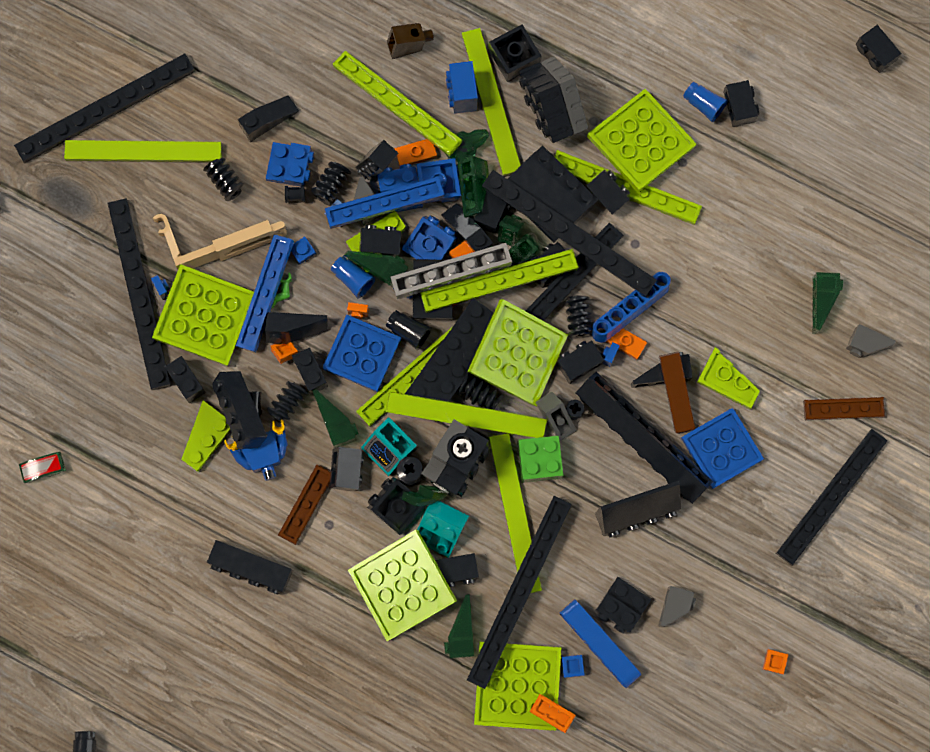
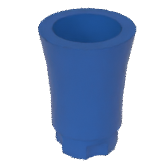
(705, 101)
(352, 276)

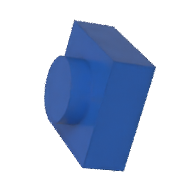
(302, 250)
(161, 286)
(609, 353)
(572, 666)

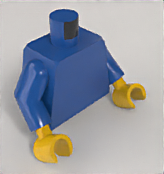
(266, 456)

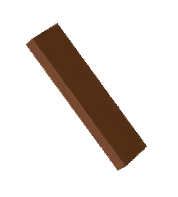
(677, 392)
(844, 408)
(305, 505)

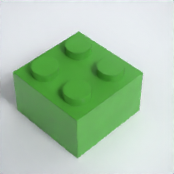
(540, 459)

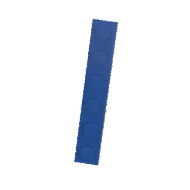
(384, 202)
(265, 293)

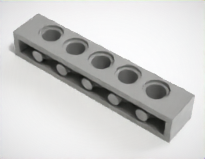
(451, 271)

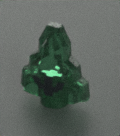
(469, 144)

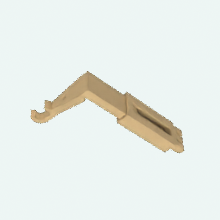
(225, 246)

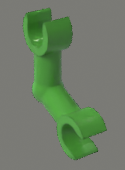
(284, 290)

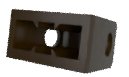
(407, 39)

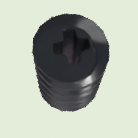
(223, 179)
(329, 181)
(577, 316)
(479, 393)
(287, 401)
(411, 478)

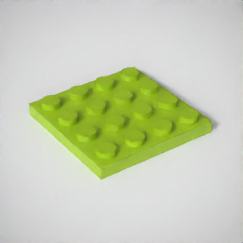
(641, 140)
(203, 315)
(517, 352)
(402, 585)
(516, 684)

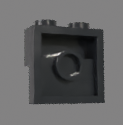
(391, 508)
(622, 606)

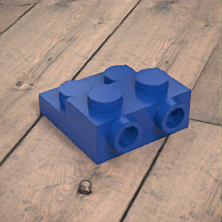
(289, 164)
(448, 175)
(393, 179)
(430, 240)

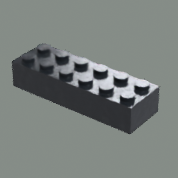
(454, 355)

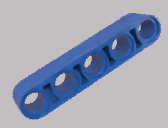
(626, 314)
(600, 643)

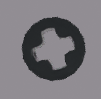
(295, 194)
(580, 407)

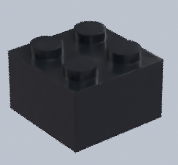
(514, 52)

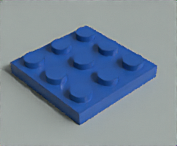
(361, 353)
(722, 448)

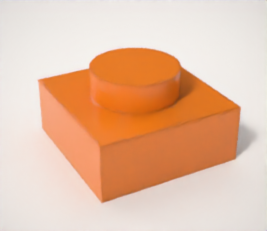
(357, 310)
(283, 352)
(775, 661)

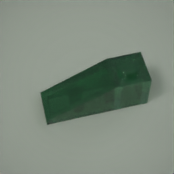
(472, 175)
(510, 230)
(525, 249)
(378, 265)
(824, 294)
(337, 424)
(461, 637)

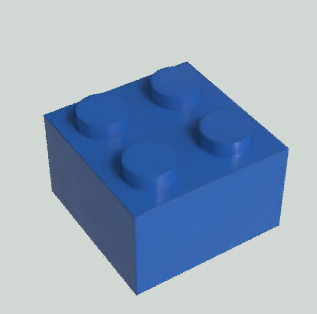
(461, 87)

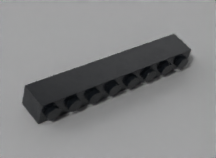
(643, 437)

